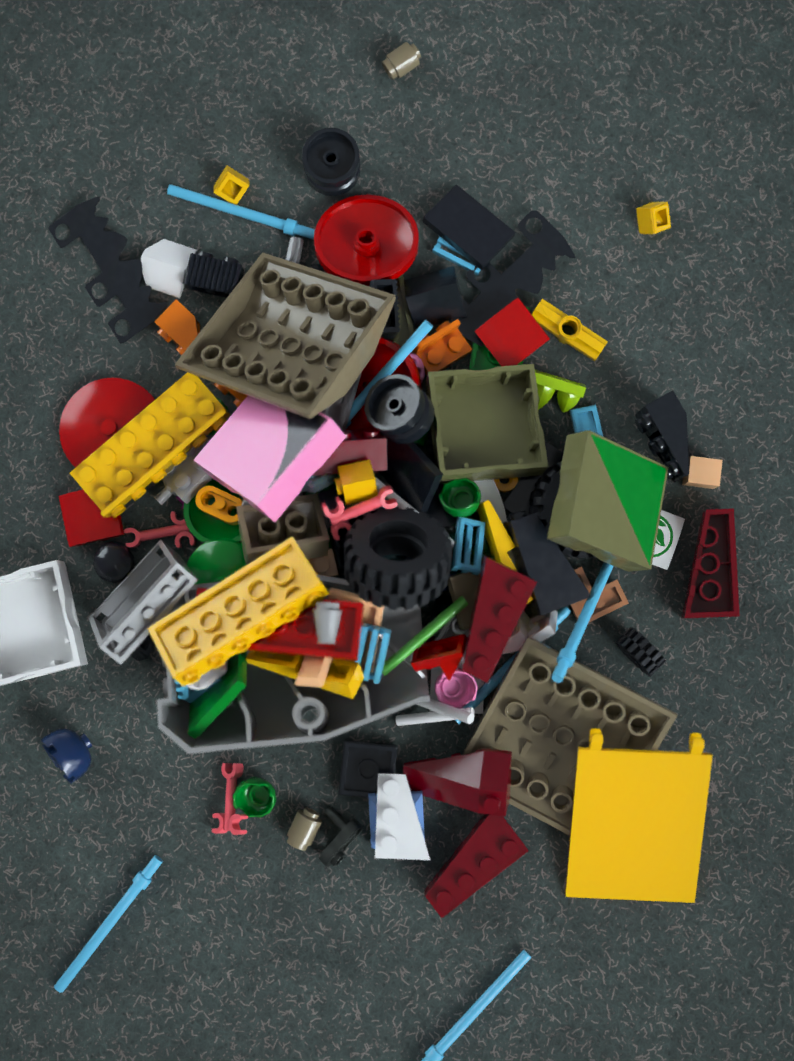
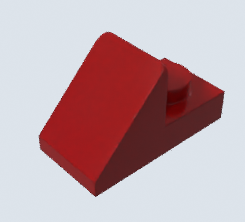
(443, 653)

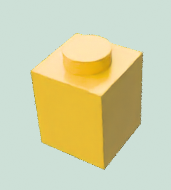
(356, 482)

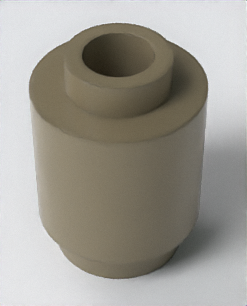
(401, 60)
(304, 828)

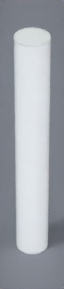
(448, 710)
(426, 717)

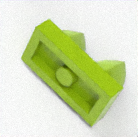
(568, 391)

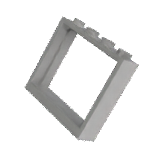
(141, 601)

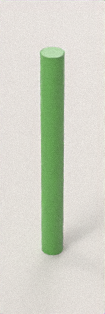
(424, 635)

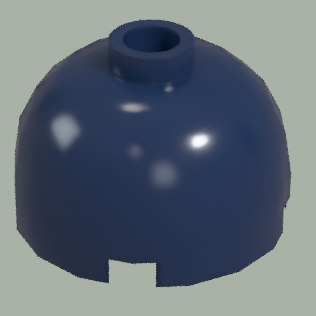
(68, 752)

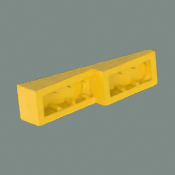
(496, 535)
(342, 677)

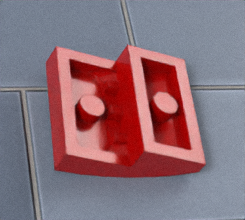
(512, 334)
(84, 522)

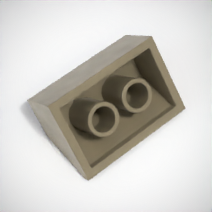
(301, 520)

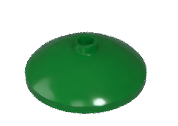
(207, 527)
(216, 560)

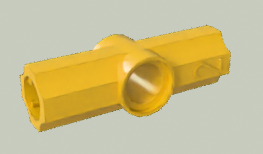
(583, 340)

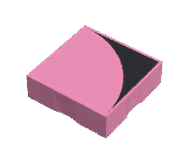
(268, 453)

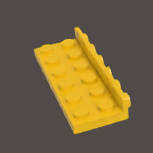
(150, 445)
(237, 612)

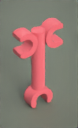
(340, 516)
(179, 529)
(230, 820)

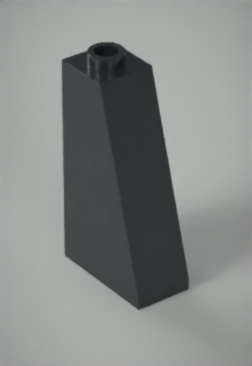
(545, 563)

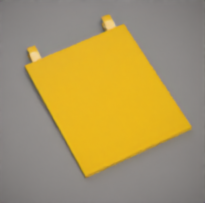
(637, 822)

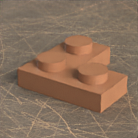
(610, 599)

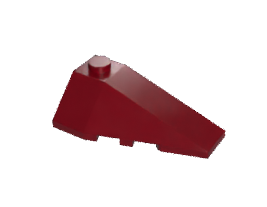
(467, 781)

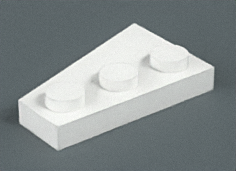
(397, 821)

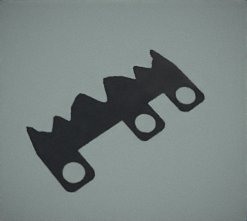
(522, 274)
(120, 277)

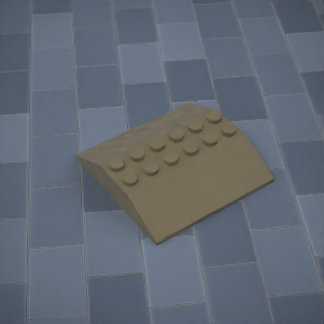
(290, 336)
(550, 720)

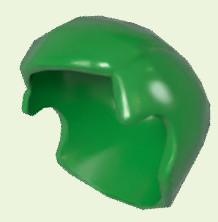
(460, 497)
(254, 797)

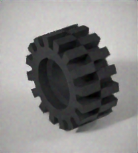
(640, 651)

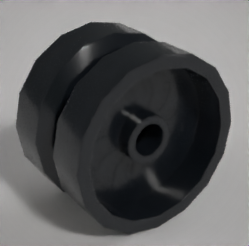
(331, 161)
(399, 409)

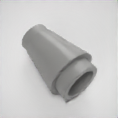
(327, 621)

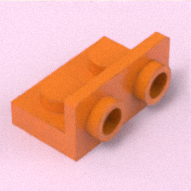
(442, 347)

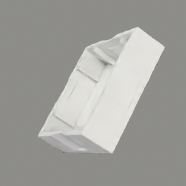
(38, 623)

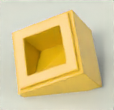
(231, 185)
(653, 217)

